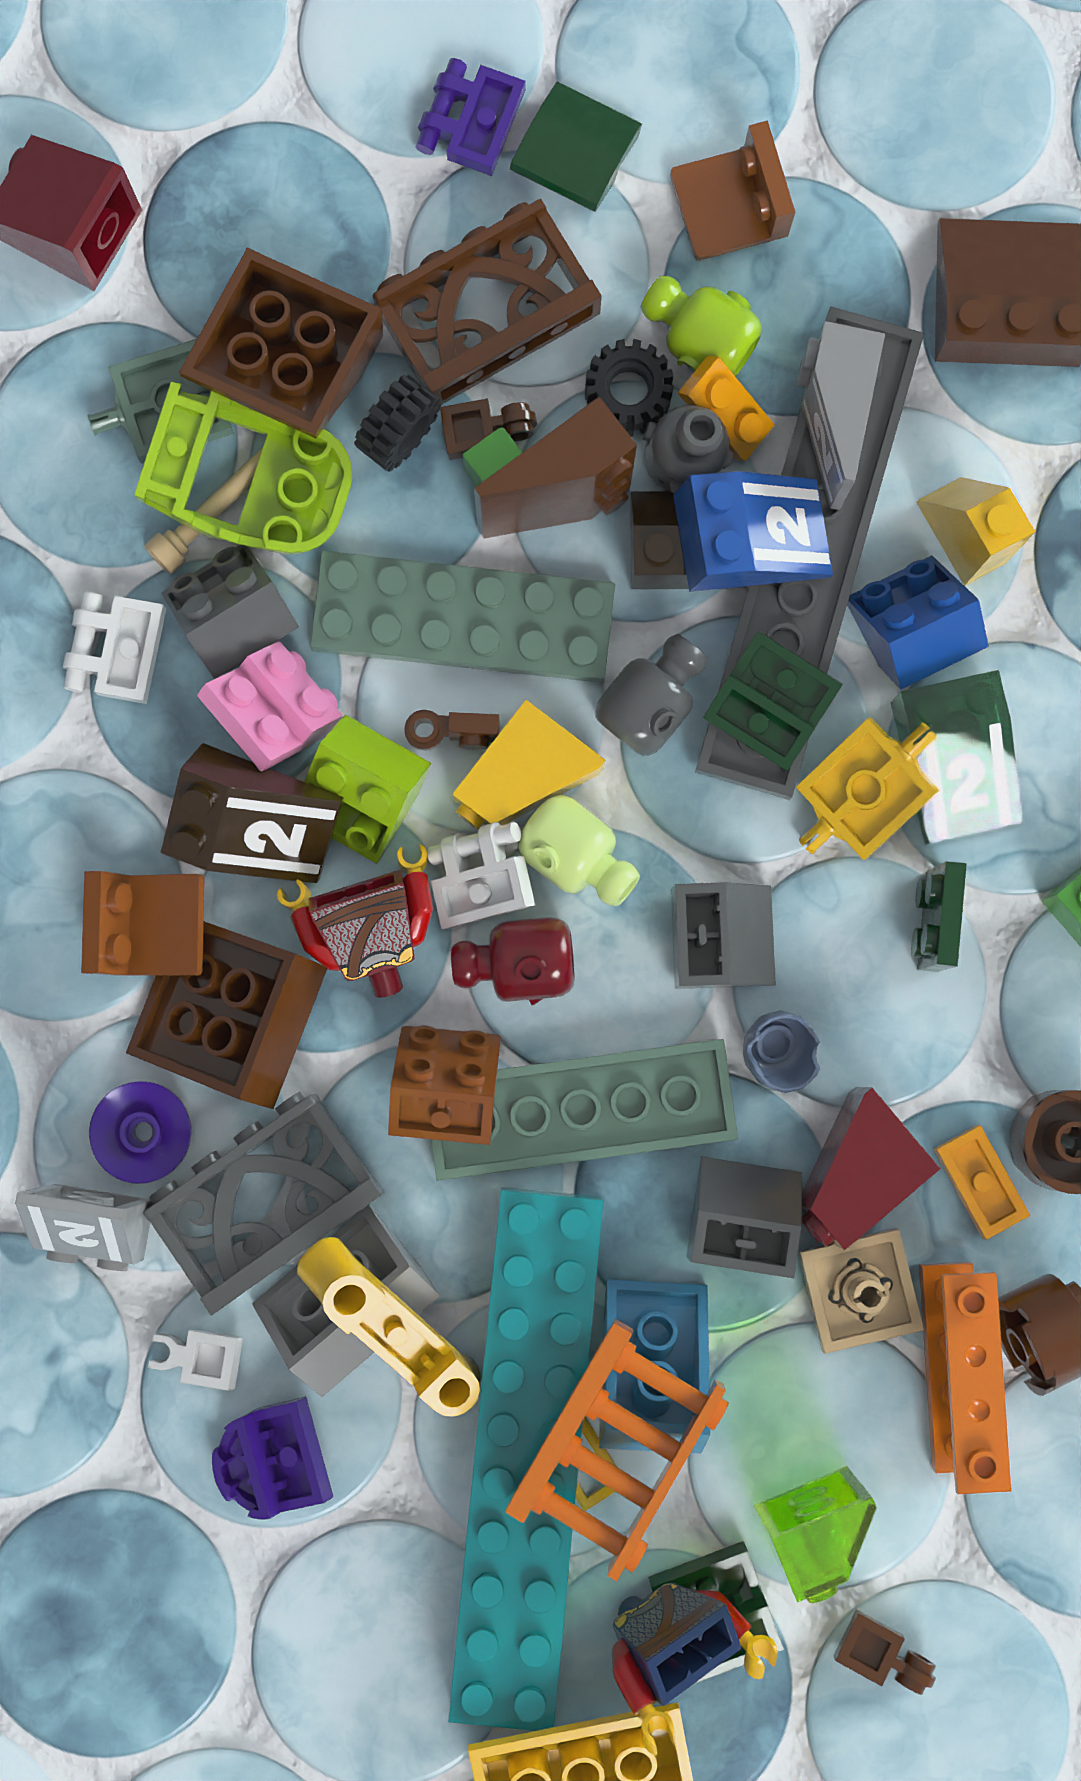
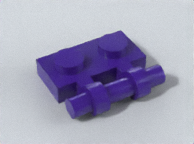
(484, 121)

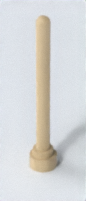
(172, 546)

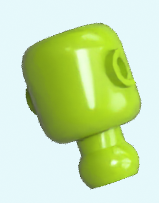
(703, 323)

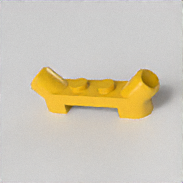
(390, 1328)

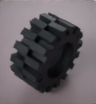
(635, 360)
(397, 422)

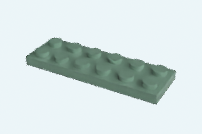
(462, 616)
(600, 1110)

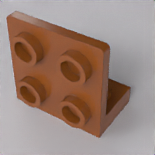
(735, 197)
(142, 924)
(444, 1085)

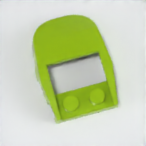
(294, 491)

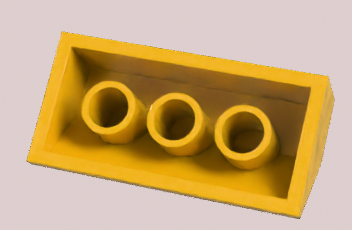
(586, 1751)

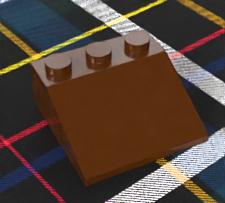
(1008, 292)
(284, 344)
(561, 478)
(234, 1020)

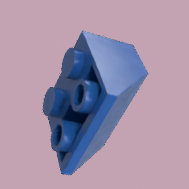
(918, 621)

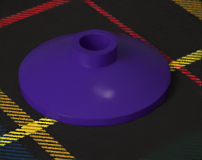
(115, 1139)

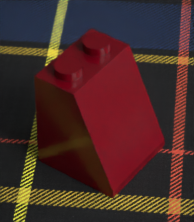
(66, 209)
(862, 1171)

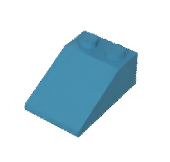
(672, 1333)

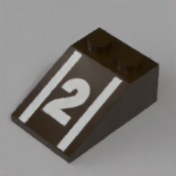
(249, 820)

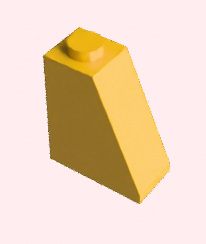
(976, 525)
(524, 769)

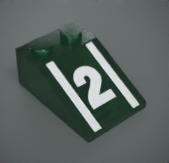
(968, 760)

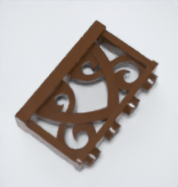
(472, 258)

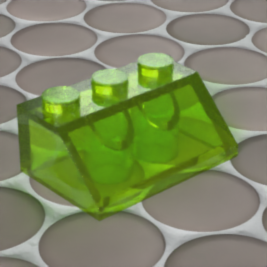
(818, 1532)

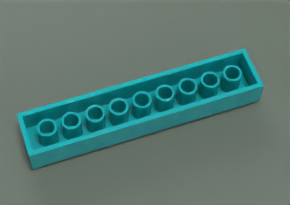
(531, 1366)

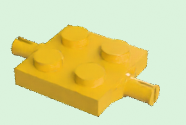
(867, 788)

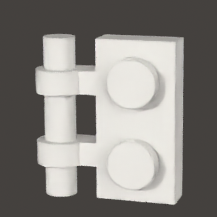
(128, 649)
(485, 890)

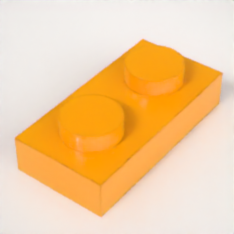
(720, 391)
(981, 1182)

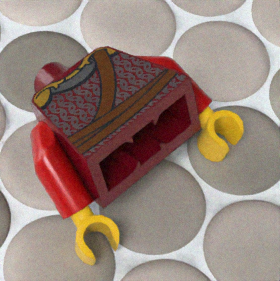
(366, 924)

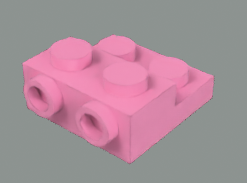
(271, 705)

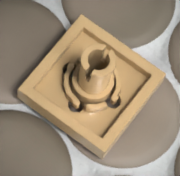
(889, 1308)

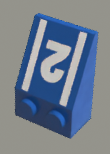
(751, 530)

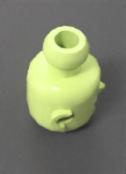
(576, 850)

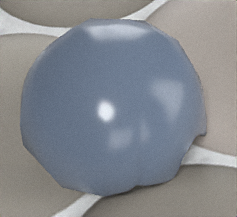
(781, 1051)

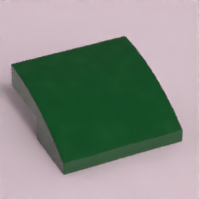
(575, 146)
(772, 700)
(734, 1576)

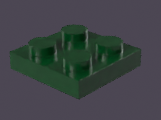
(942, 904)

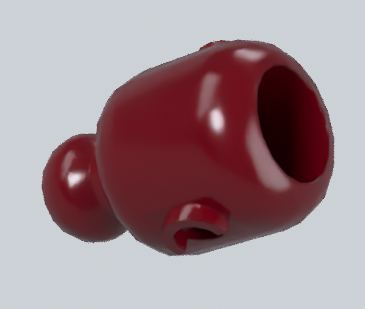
(522, 960)

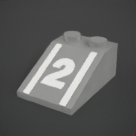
(837, 399)
(85, 1224)

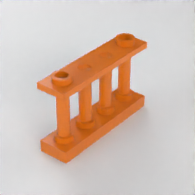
(965, 1376)
(565, 1448)

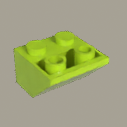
(376, 783)

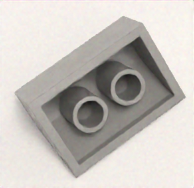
(304, 1333)

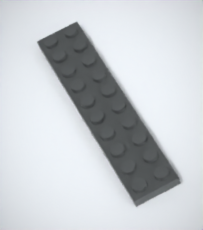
(810, 612)

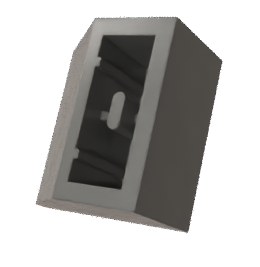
(229, 609)
(722, 935)
(746, 1217)

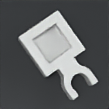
(205, 1359)

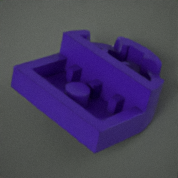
(272, 1461)

